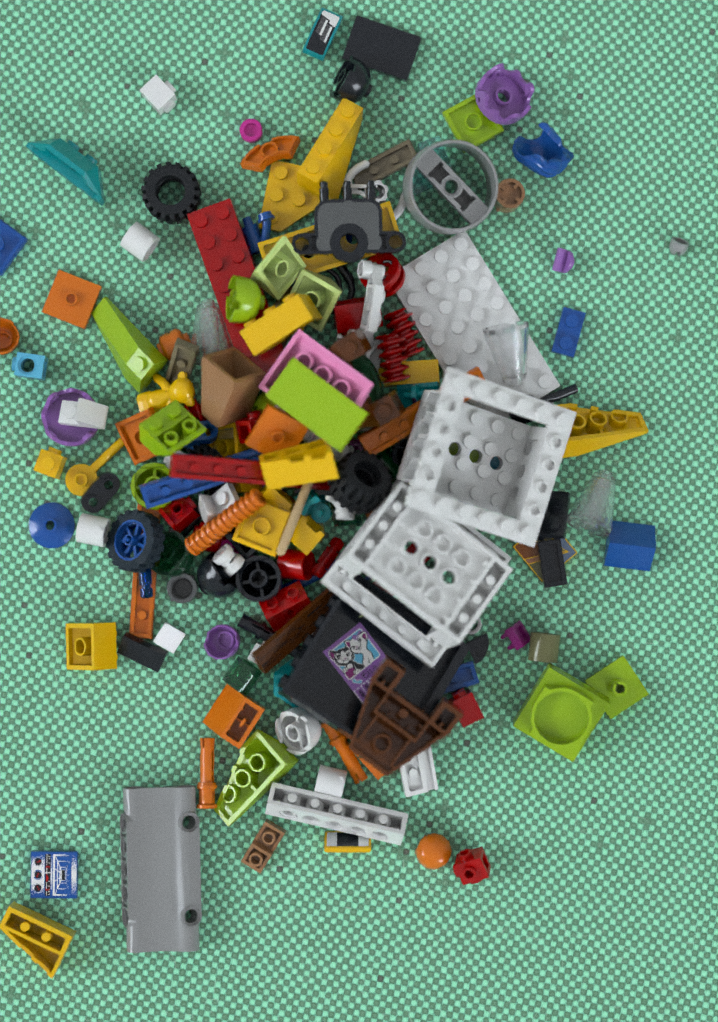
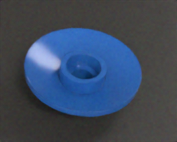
(63, 525)

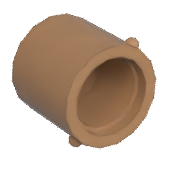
(510, 195)

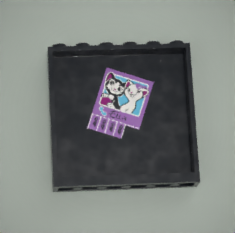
(345, 651)

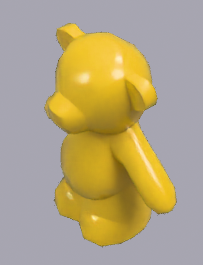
(180, 390)

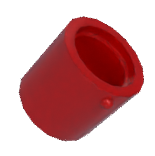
(296, 565)

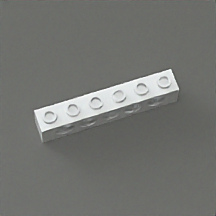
(336, 813)

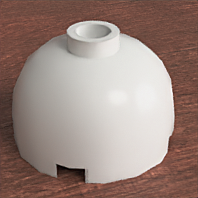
(298, 730)

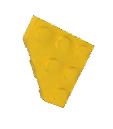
(286, 197)

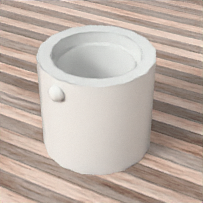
(139, 241)
(93, 530)
(330, 781)

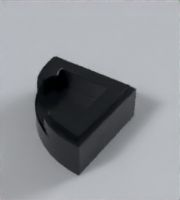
(478, 647)

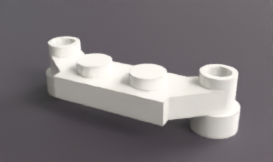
(374, 297)

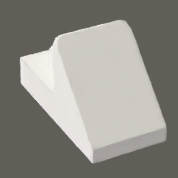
(83, 414)
(213, 505)

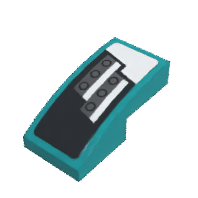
(322, 34)

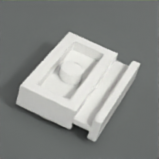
(419, 774)

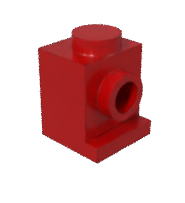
(180, 513)

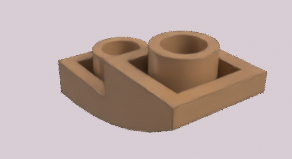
(263, 846)

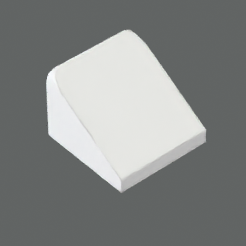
(169, 637)

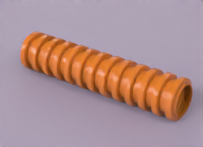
(225, 522)

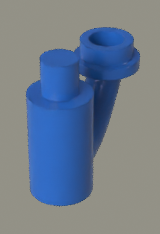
(252, 231)

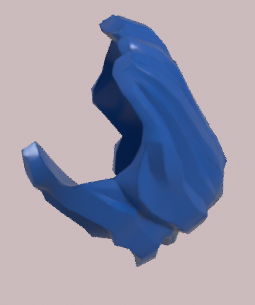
(544, 154)

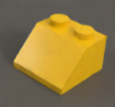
(91, 646)

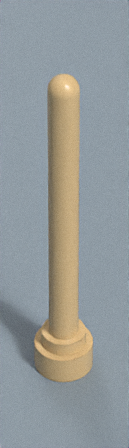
(293, 519)

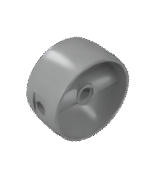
(463, 198)

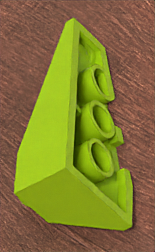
(130, 348)
(259, 764)

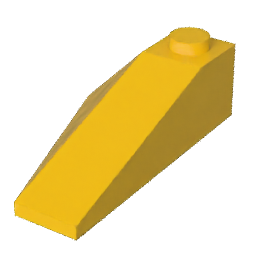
(599, 428)

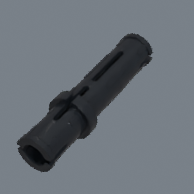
(261, 631)

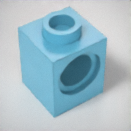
(39, 370)

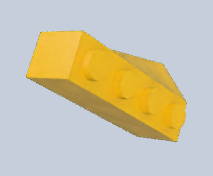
(332, 150)

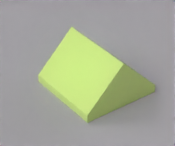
(278, 269)
(322, 291)

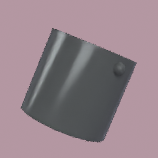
(182, 588)

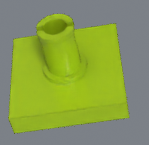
(619, 684)

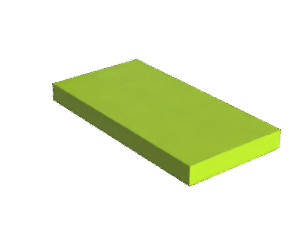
(317, 404)

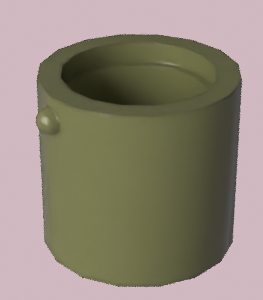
(544, 647)

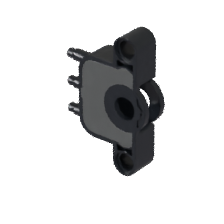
(348, 217)

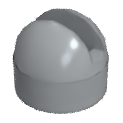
(678, 245)

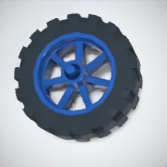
(122, 535)

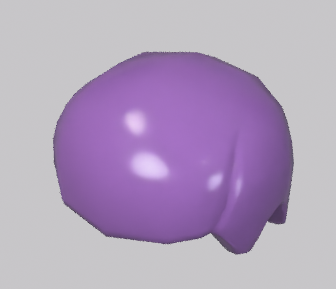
(222, 642)

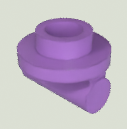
(563, 261)

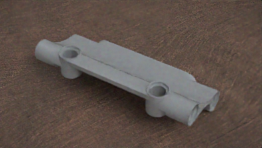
(160, 869)

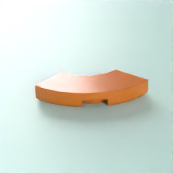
(262, 156)

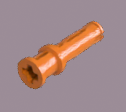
(348, 757)
(207, 785)

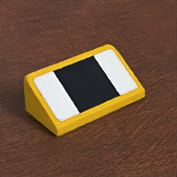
(344, 842)

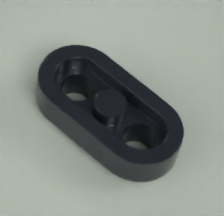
(98, 491)

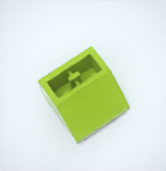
(169, 429)

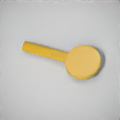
(82, 475)

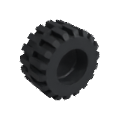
(167, 174)
(361, 482)

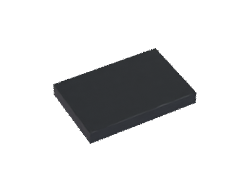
(382, 48)

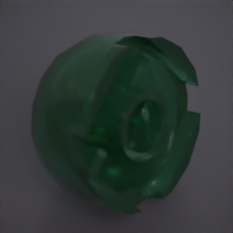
(175, 557)

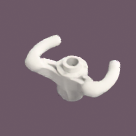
(382, 189)

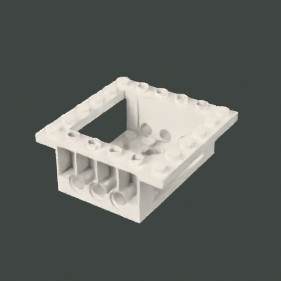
(496, 501)
(380, 553)

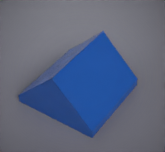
(630, 546)

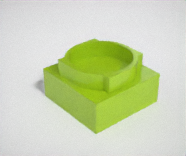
(561, 712)

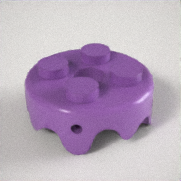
(512, 87)
(65, 434)

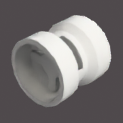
(228, 559)

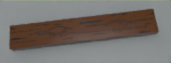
(291, 634)

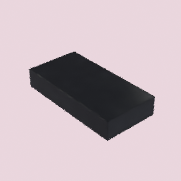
(552, 563)
(142, 652)

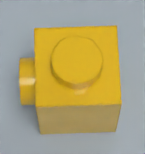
(50, 462)

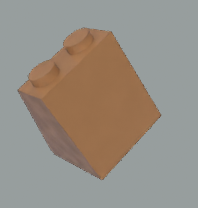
(228, 386)

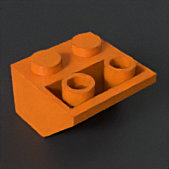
(233, 716)

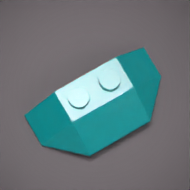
(71, 164)

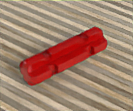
(327, 557)

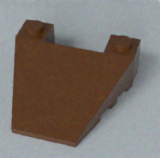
(382, 409)
(394, 728)

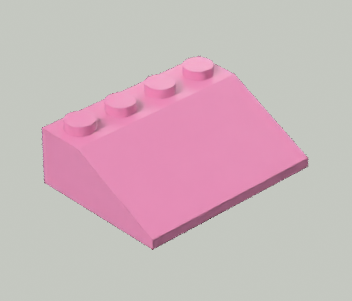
(324, 364)

